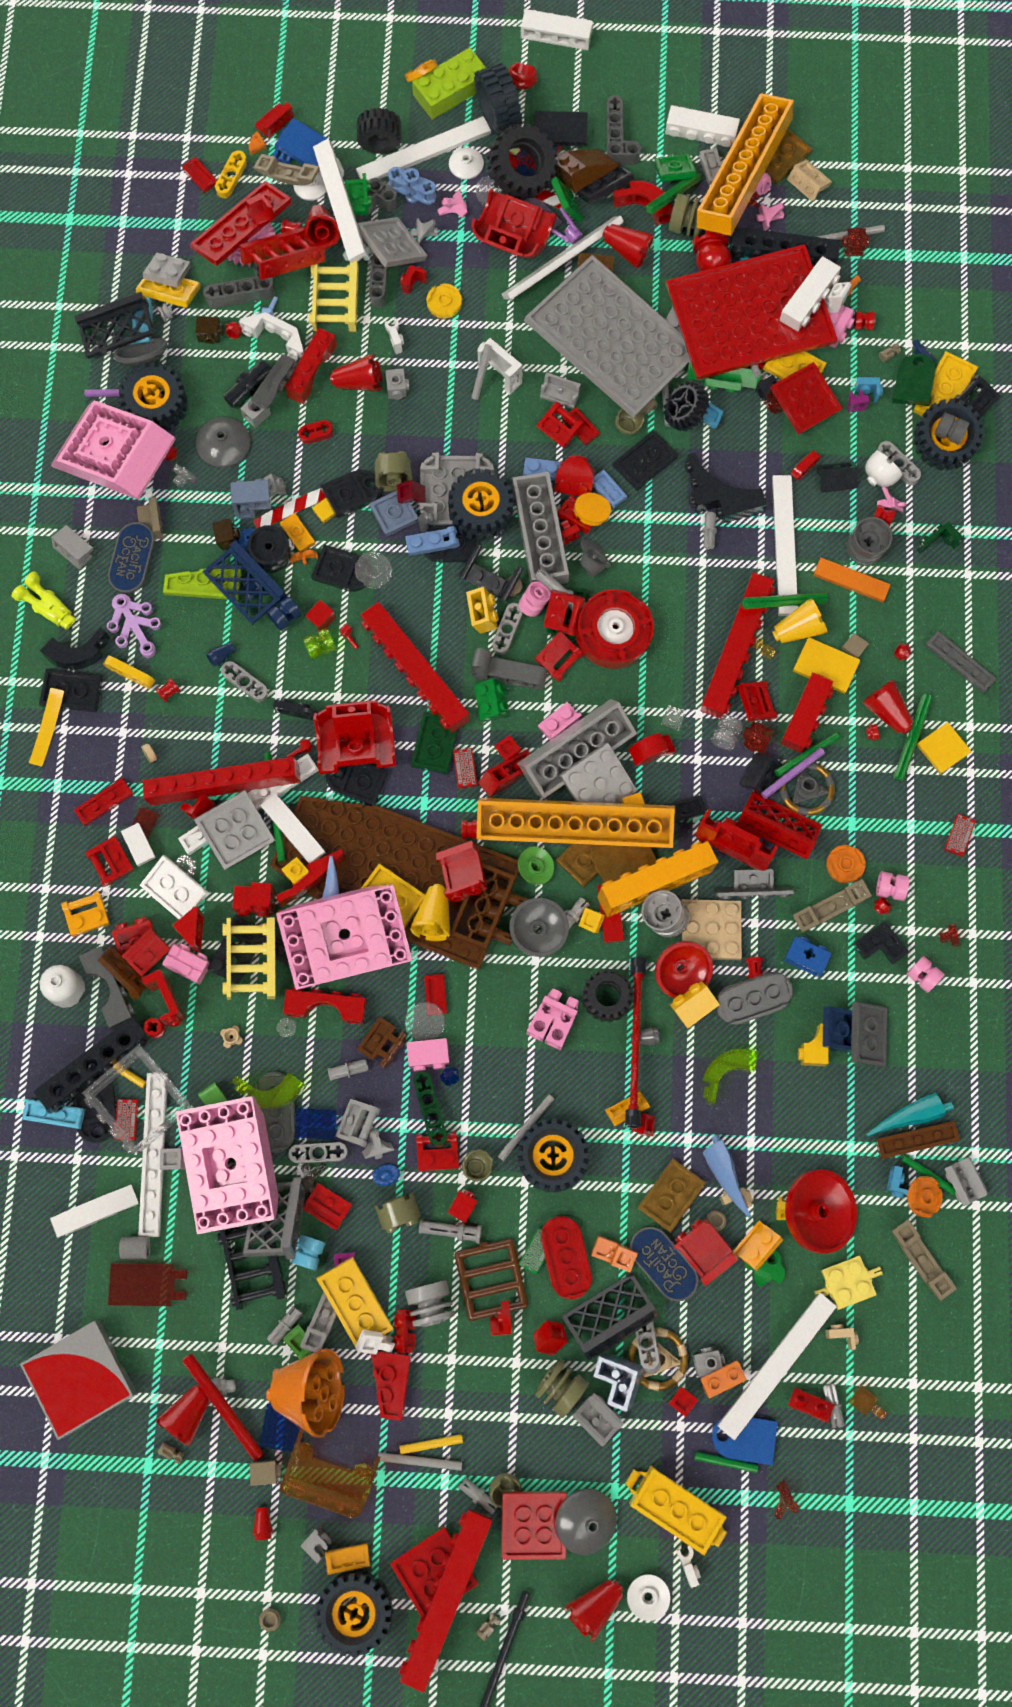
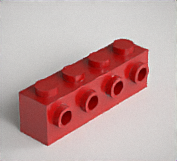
(806, 713)

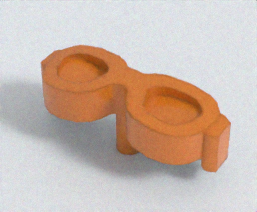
(302, 556)

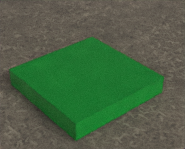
(675, 167)
(567, 200)

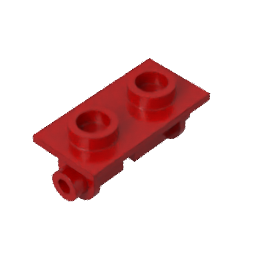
(403, 1340)
(811, 1405)

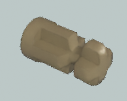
(889, 352)
(169, 1452)
(486, 1628)

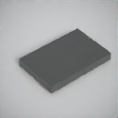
(869, 1034)

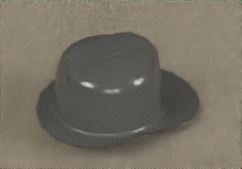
(593, 558)

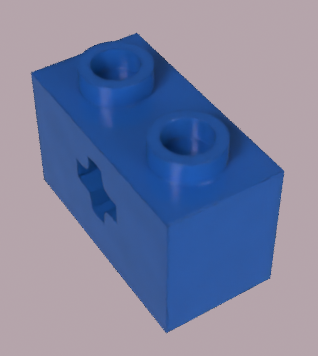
(797, 956)

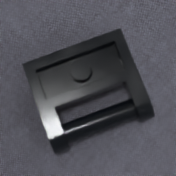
(983, 400)

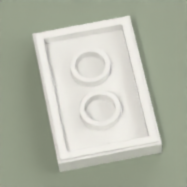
(173, 887)

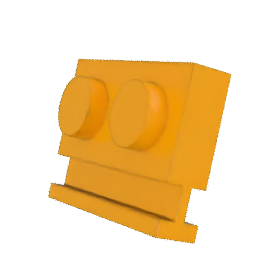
(758, 1245)

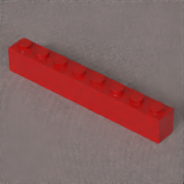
(736, 649)
(415, 667)
(221, 781)
(444, 1604)

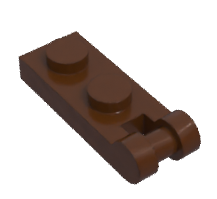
(122, 972)

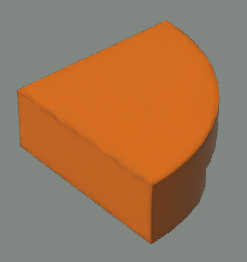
(256, 144)

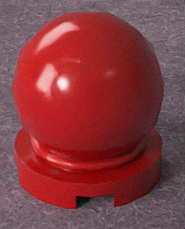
(711, 250)

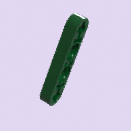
(430, 1109)

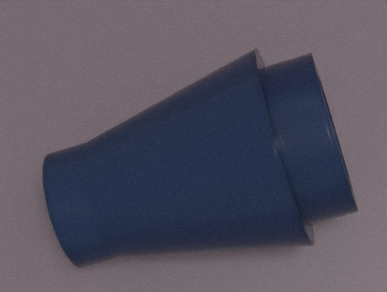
(219, 654)

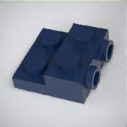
(837, 1029)

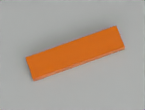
(852, 580)

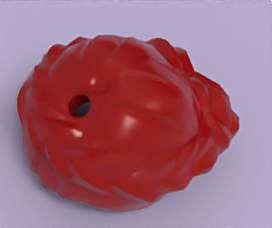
(523, 75)

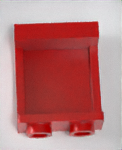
(462, 871)
(160, 981)
(706, 1250)

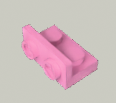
(559, 721)

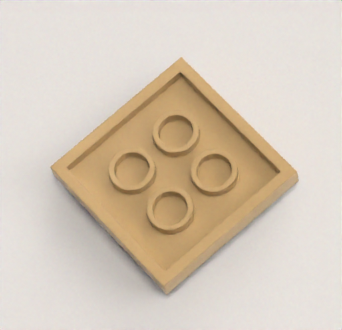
(715, 927)

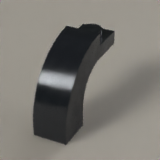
(76, 657)

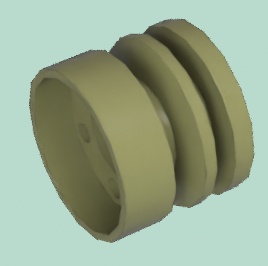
(684, 216)
(561, 1388)

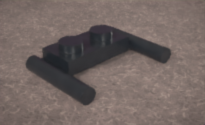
(483, 578)

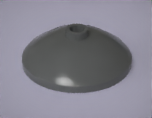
(141, 353)
(223, 451)
(540, 913)
(576, 1515)

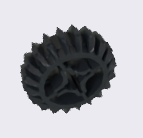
(686, 406)

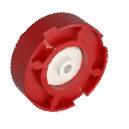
(614, 629)

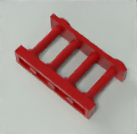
(278, 244)

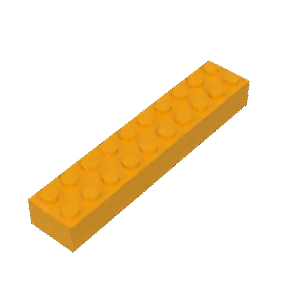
(745, 164)
(575, 822)

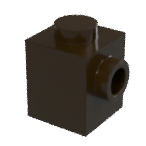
(209, 329)
(225, 533)

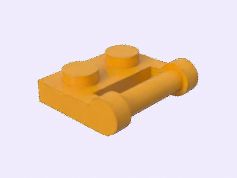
(88, 919)

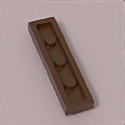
(917, 1140)

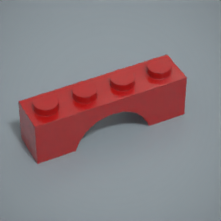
(317, 352)
(299, 1003)

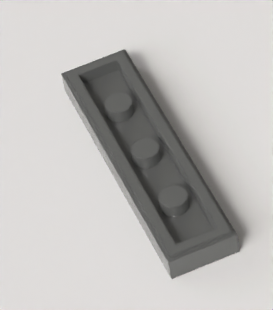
(960, 662)

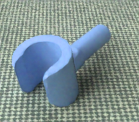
(270, 310)

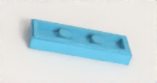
(67, 1117)

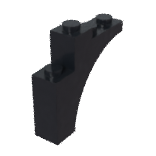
(729, 501)

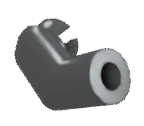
(424, 520)

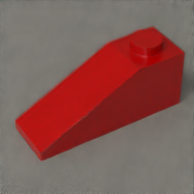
(503, 774)

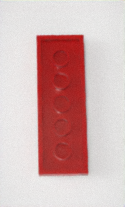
(236, 226)

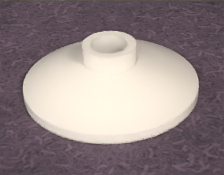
(466, 169)
(312, 191)
(656, 1606)

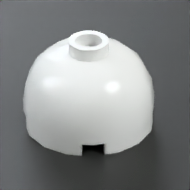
(881, 471)

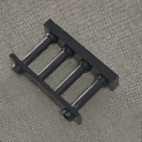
(272, 1268)

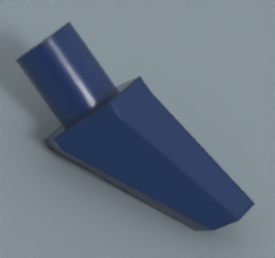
(920, 349)

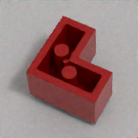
(256, 899)

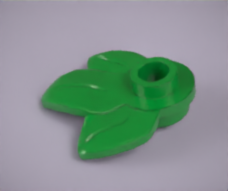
(769, 1271)

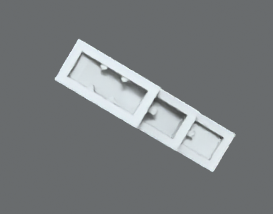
(292, 828)
(94, 1211)

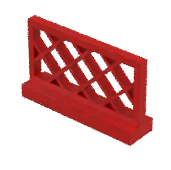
(779, 833)

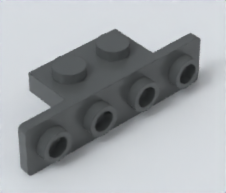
(274, 381)
(753, 882)

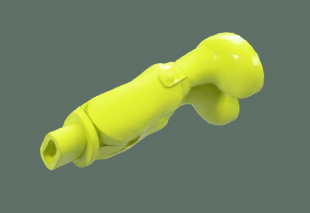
(48, 606)

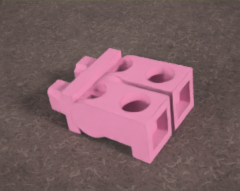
(558, 1014)

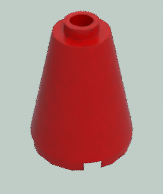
(321, 227)
(628, 243)
(358, 375)
(890, 707)
(185, 1415)
(595, 1608)

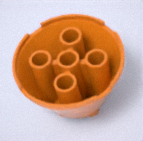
(310, 1392)

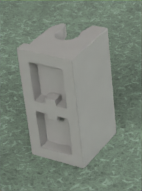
(560, 390)
(72, 547)
(314, 1544)

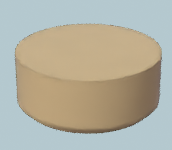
(149, 753)

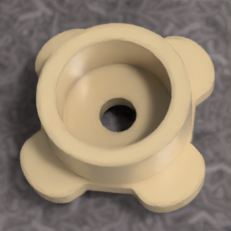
(225, 1033)

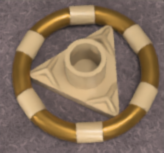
(667, 1360)

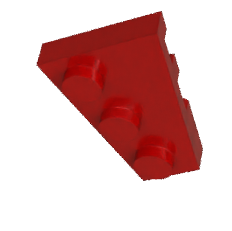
(391, 1378)

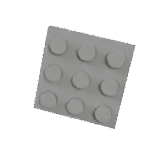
(391, 242)
(598, 778)
(234, 829)

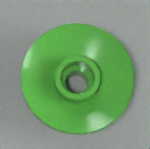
(542, 862)

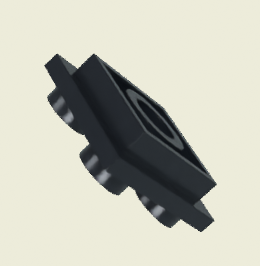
(219, 966)

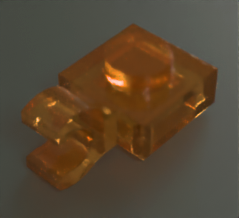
(865, 1401)

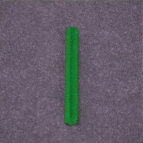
(671, 194)
(782, 600)
(913, 737)

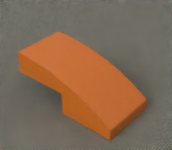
(614, 1253)

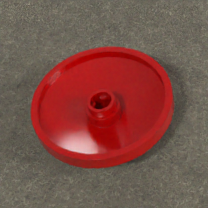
(821, 1211)

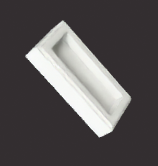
(138, 844)

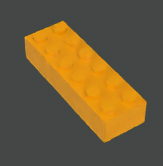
(664, 875)

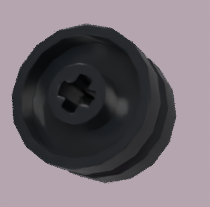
(276, 541)

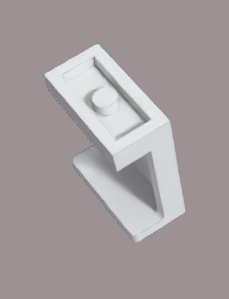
(504, 364)

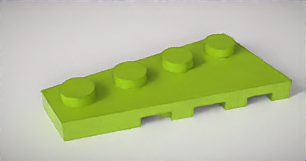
(198, 585)

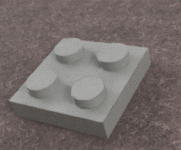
(166, 270)

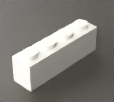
(556, 29)
(702, 126)
(810, 293)

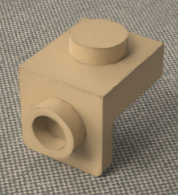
(745, 1193)
(838, 1331)

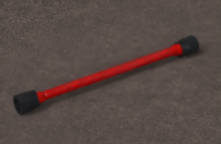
(633, 1115)

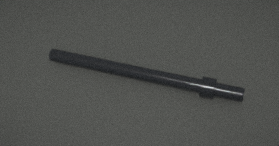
(518, 1615)

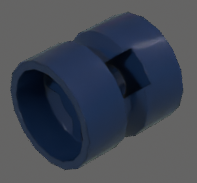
(284, 613)

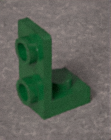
(947, 532)

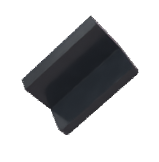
(838, 476)
(760, 772)

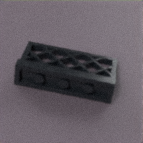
(111, 313)
(615, 1332)

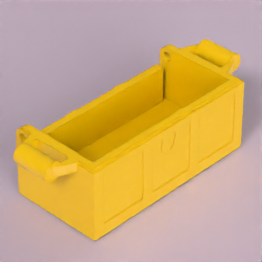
(677, 1510)

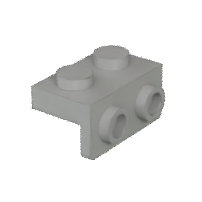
(966, 1181)
(598, 1419)

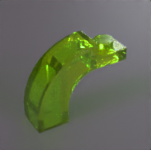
(734, 1059)
(276, 1098)

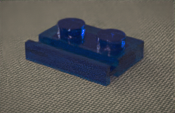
(315, 1124)

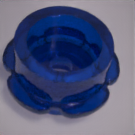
(449, 1076)

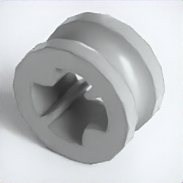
(164, 312)

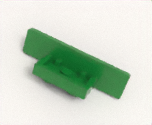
(730, 380)

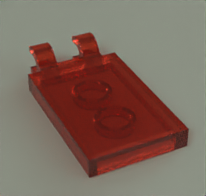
(144, 1284)

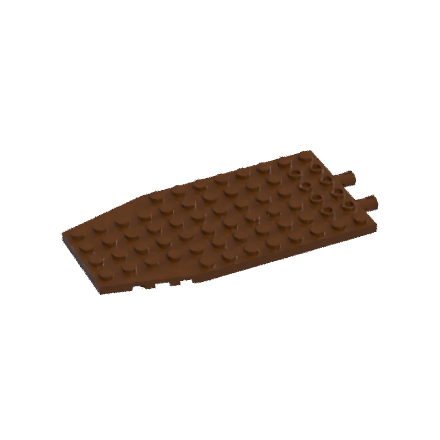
(409, 850)

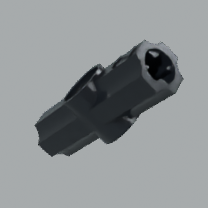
(247, 384)

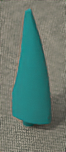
(918, 1112)

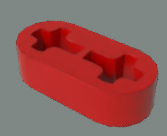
(315, 432)
(806, 465)

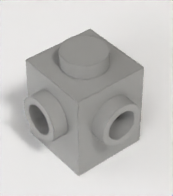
(396, 384)
(708, 1361)

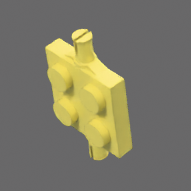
(849, 1282)

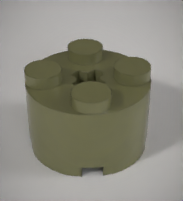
(392, 470)
(398, 1212)

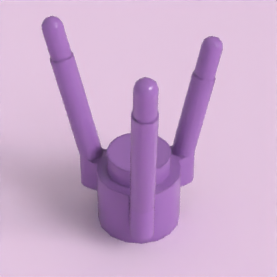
(572, 233)

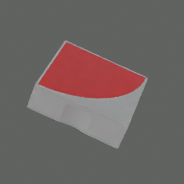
(78, 1379)

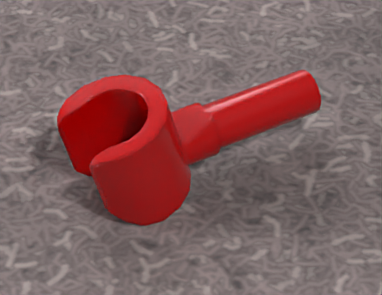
(345, 630)
(305, 748)

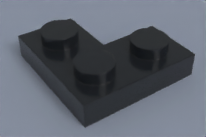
(881, 939)

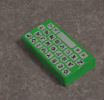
(534, 1255)

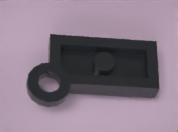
(288, 708)

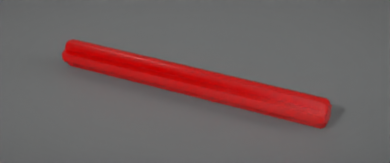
(222, 1407)

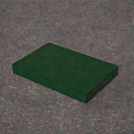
(433, 745)

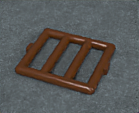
(465, 1274)

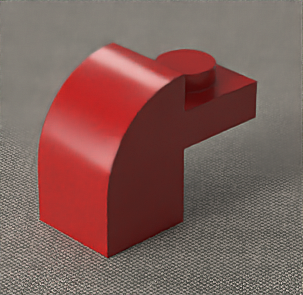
(651, 748)

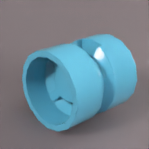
(308, 1252)

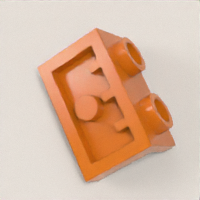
(722, 1379)

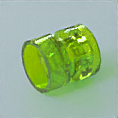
(312, 645)

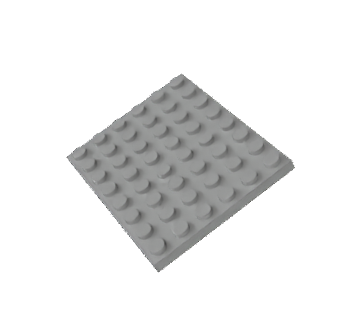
(611, 336)

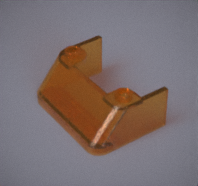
(326, 1483)

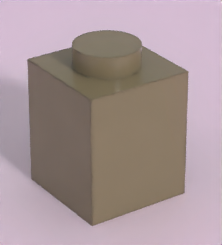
(265, 1472)

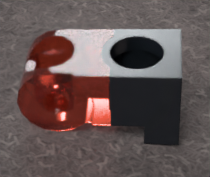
(767, 396)

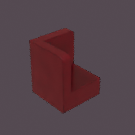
(411, 491)

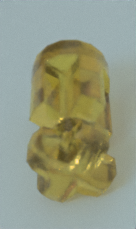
(766, 650)

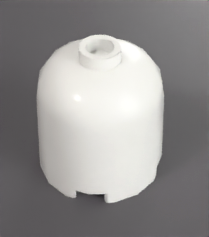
(62, 986)

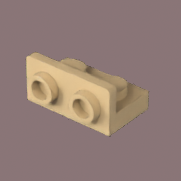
(808, 179)

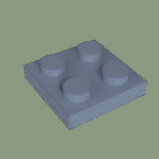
(393, 515)

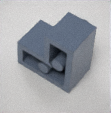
(250, 496)
(623, 1375)

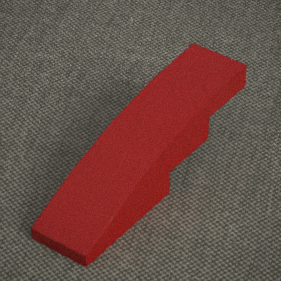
(316, 874)

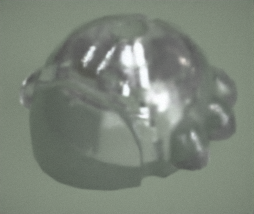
(183, 861)

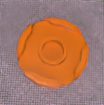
(845, 864)
(924, 1196)

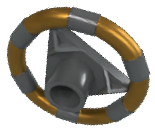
(809, 789)

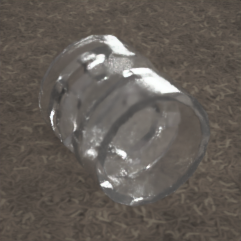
(727, 732)

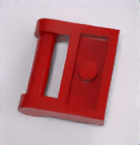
(557, 430)
(557, 611)
(554, 651)
(753, 702)
(115, 858)
(437, 1158)

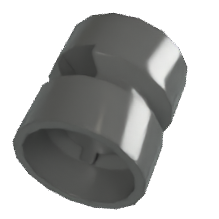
(950, 427)

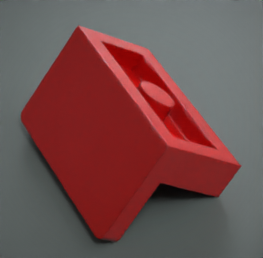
(275, 120)

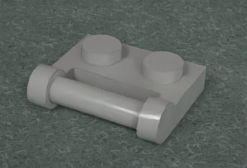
(353, 1120)

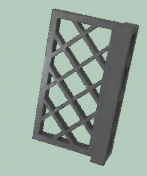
(291, 1224)

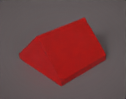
(191, 928)

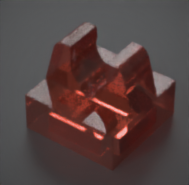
(951, 936)

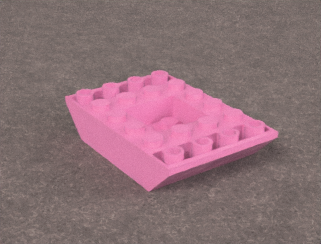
(128, 459)
(321, 955)
(221, 1194)

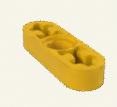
(231, 181)
(129, 672)

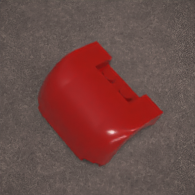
(513, 226)
(354, 736)
(735, 842)

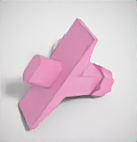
(454, 205)
(769, 214)
(891, 502)

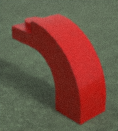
(643, 193)

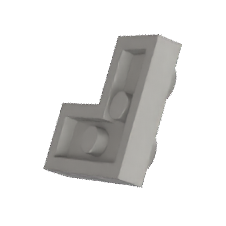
(711, 163)

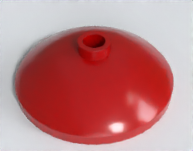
(696, 967)

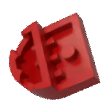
(574, 476)

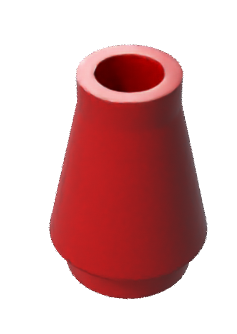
(262, 1525)

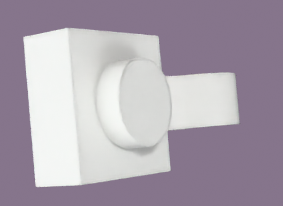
(396, 339)
(371, 1341)
(691, 1571)

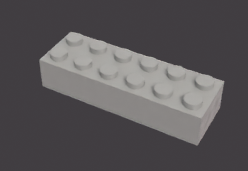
(540, 526)
(602, 725)

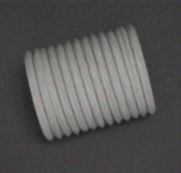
(134, 1248)

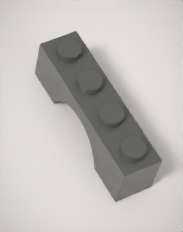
(117, 1008)

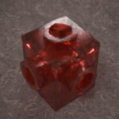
(855, 241)
(757, 737)

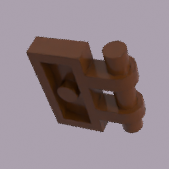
(376, 1040)

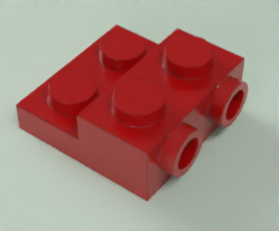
(127, 935)

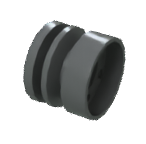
(869, 541)

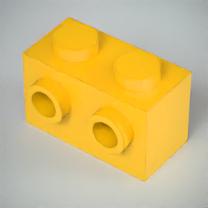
(482, 610)
(694, 1004)

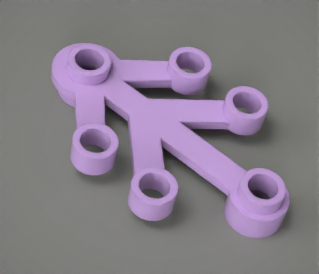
(133, 622)

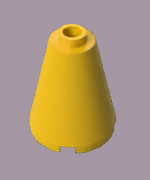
(800, 624)
(433, 915)

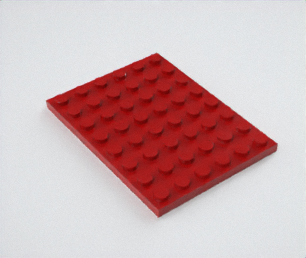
(736, 309)

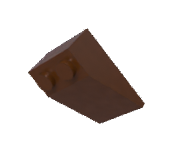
(583, 167)

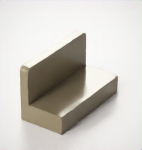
(151, 517)

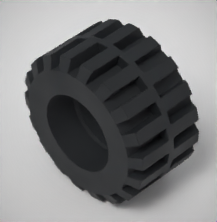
(379, 131)
(612, 979)

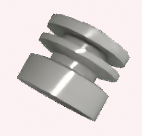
(658, 906)
(430, 1303)

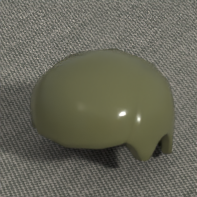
(627, 424)
(477, 1165)
(503, 1483)

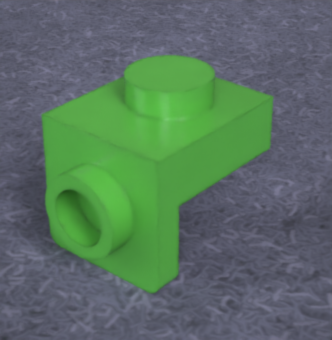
(294, 1339)

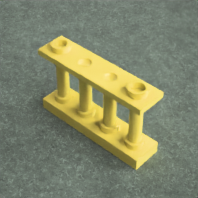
(350, 302)
(267, 967)

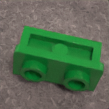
(358, 195)
(491, 699)

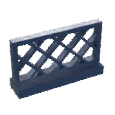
(258, 575)

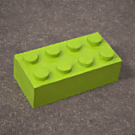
(447, 83)

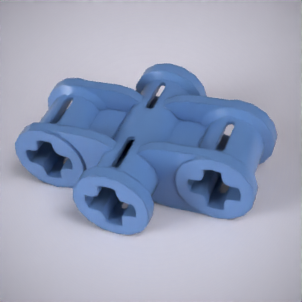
(407, 185)

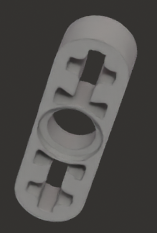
(912, 469)
(506, 621)
(235, 681)
(303, 1159)
(653, 1349)

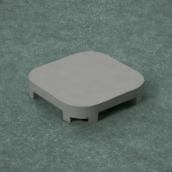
(438, 475)

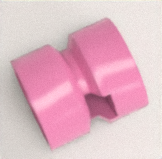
(534, 599)
(892, 886)
(927, 981)

